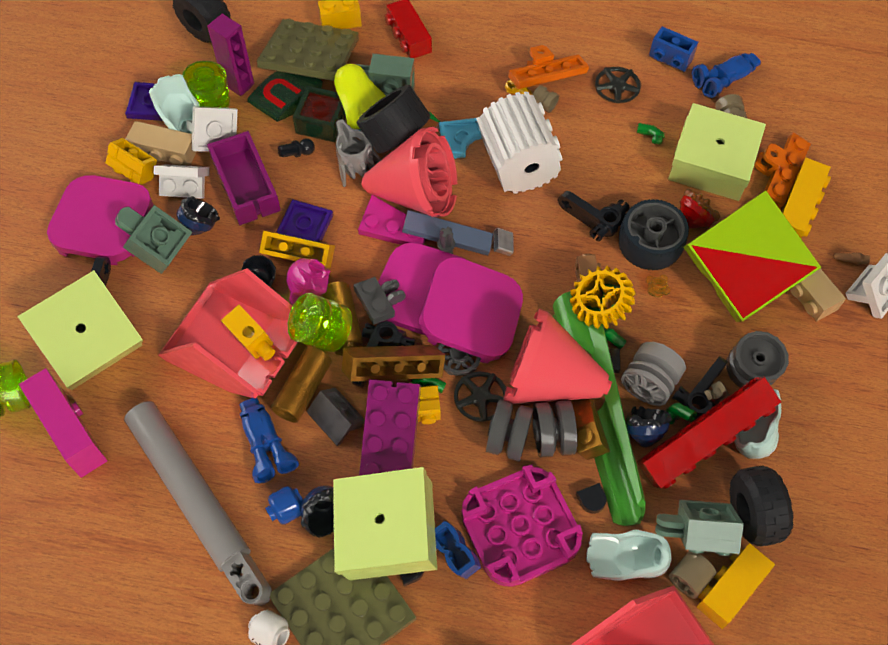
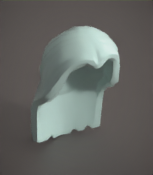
(173, 101)
(762, 438)
(628, 555)

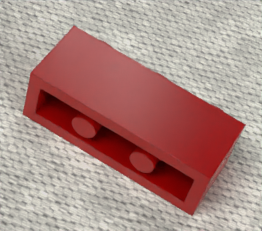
(408, 29)

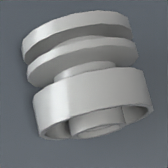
(653, 373)

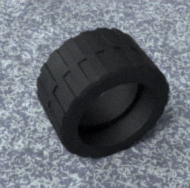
(393, 119)

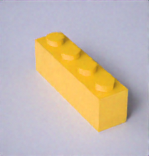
(805, 195)

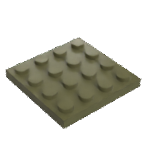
(308, 49)
(340, 611)

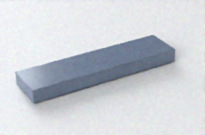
(464, 236)

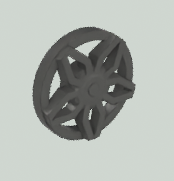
(458, 357)

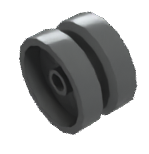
(757, 356)
(554, 428)
(513, 431)

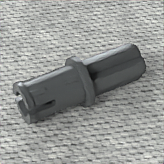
(446, 242)

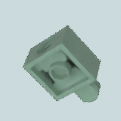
(390, 72)
(152, 238)
(703, 527)

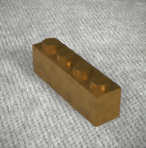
(392, 362)

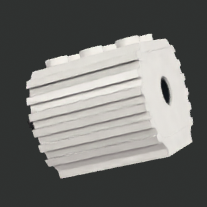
(520, 142)

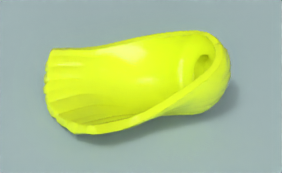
(355, 92)

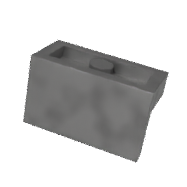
(335, 415)

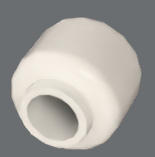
(268, 629)

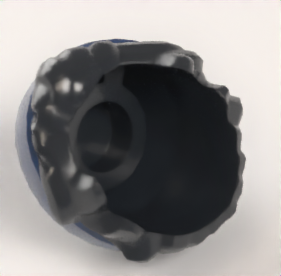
(197, 215)
(647, 425)
(318, 511)

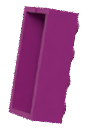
(244, 177)
(390, 427)

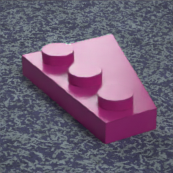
(385, 223)

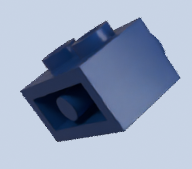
(673, 48)

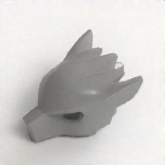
(352, 153)

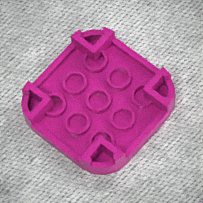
(87, 216)
(413, 269)
(471, 309)
(521, 526)

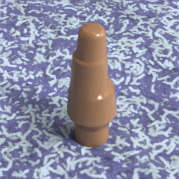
(854, 258)

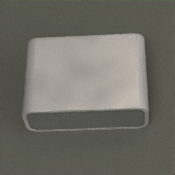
(503, 242)

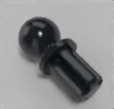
(297, 148)

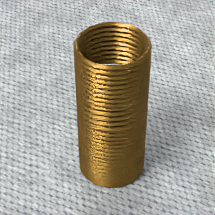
(341, 293)
(303, 381)

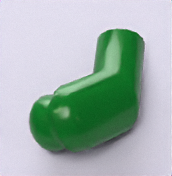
(653, 131)
(615, 338)
(430, 382)
(679, 411)

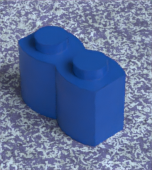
(457, 555)

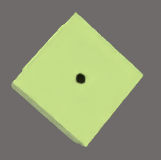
(716, 151)
(81, 330)
(384, 524)

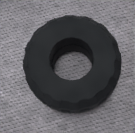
(198, 14)
(762, 505)

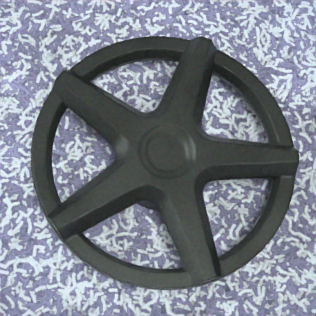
(618, 84)
(479, 395)

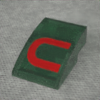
(281, 94)

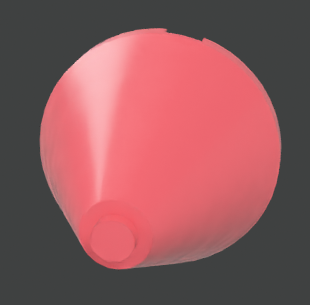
(416, 175)
(554, 367)

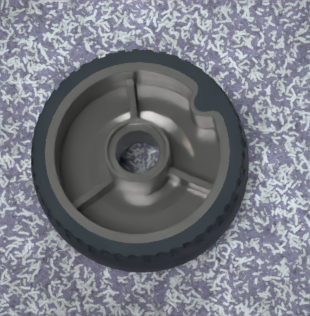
(653, 234)

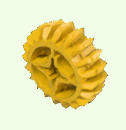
(589, 293)

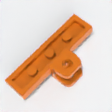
(545, 69)
(782, 166)

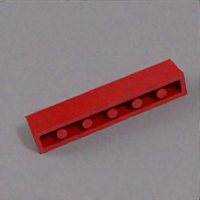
(709, 432)

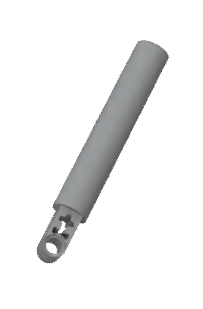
(197, 502)

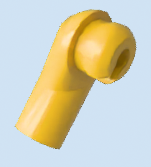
(512, 89)

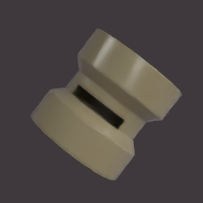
(547, 98)

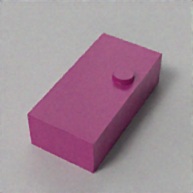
(63, 422)

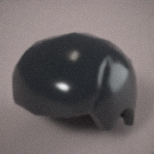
(262, 268)

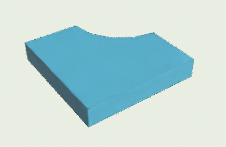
(460, 135)

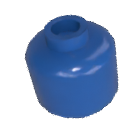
(284, 505)

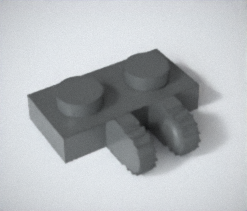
(375, 300)

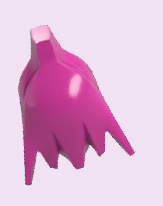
(307, 277)

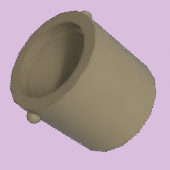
(692, 574)

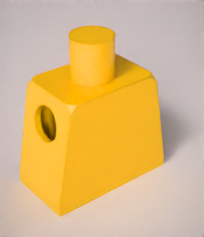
(249, 333)

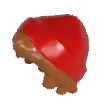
(697, 210)

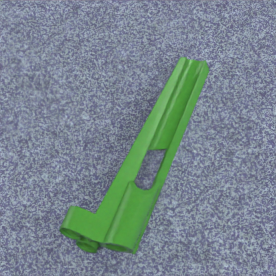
(618, 467)

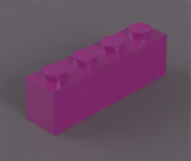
(231, 53)

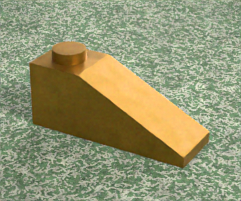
(590, 434)

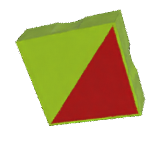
(752, 257)

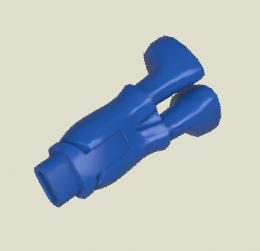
(723, 74)
(263, 439)

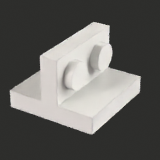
(211, 125)
(181, 180)
(872, 288)

